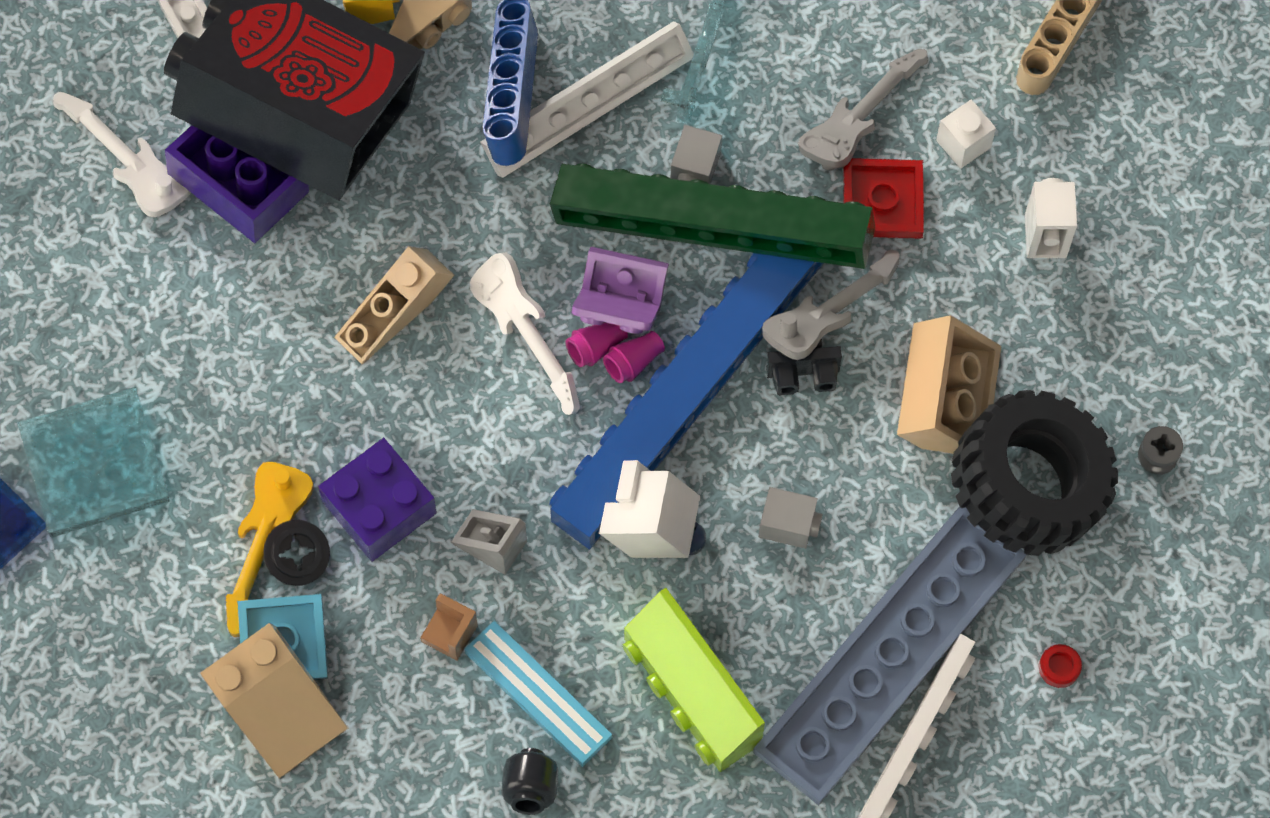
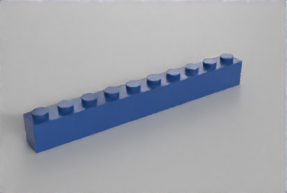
(681, 389)

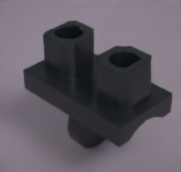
(821, 363)

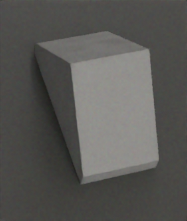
(492, 538)

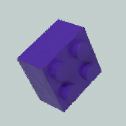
(377, 499)

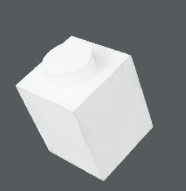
(965, 134)

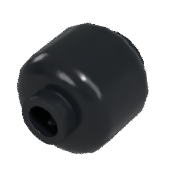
(529, 781)

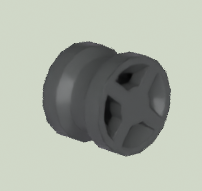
(1156, 459)

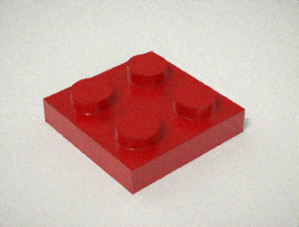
(892, 191)

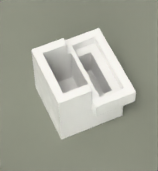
(653, 514)

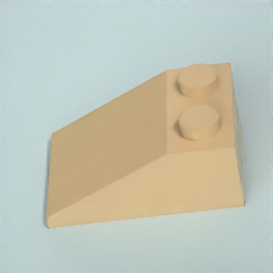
(274, 700)

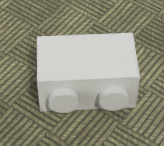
(1050, 219)

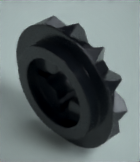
(308, 537)

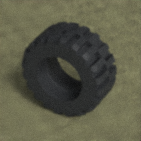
(1060, 436)

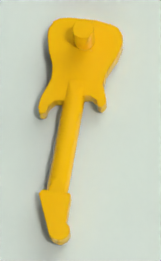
(278, 497)

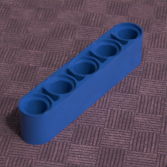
(510, 82)

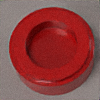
(1060, 666)

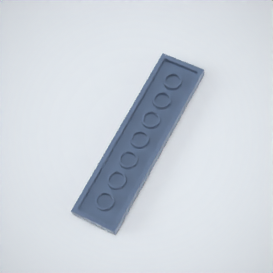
(887, 657)

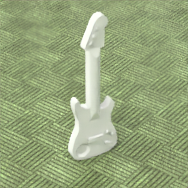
(145, 174)
(500, 289)

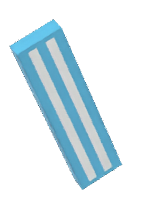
(538, 693)

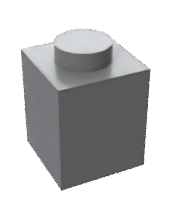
(696, 155)
(789, 518)

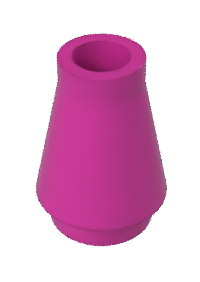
(593, 342)
(631, 357)

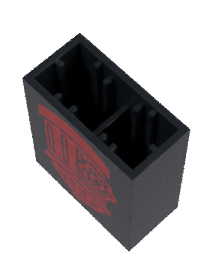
(294, 85)

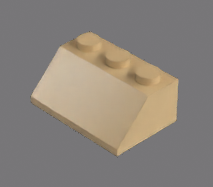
(946, 382)

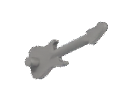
(836, 139)
(801, 329)

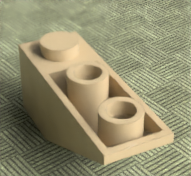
(425, 20)
(394, 302)

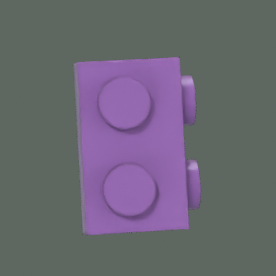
(621, 290)

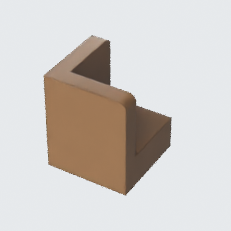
(450, 627)

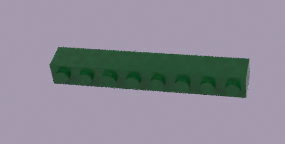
(713, 215)

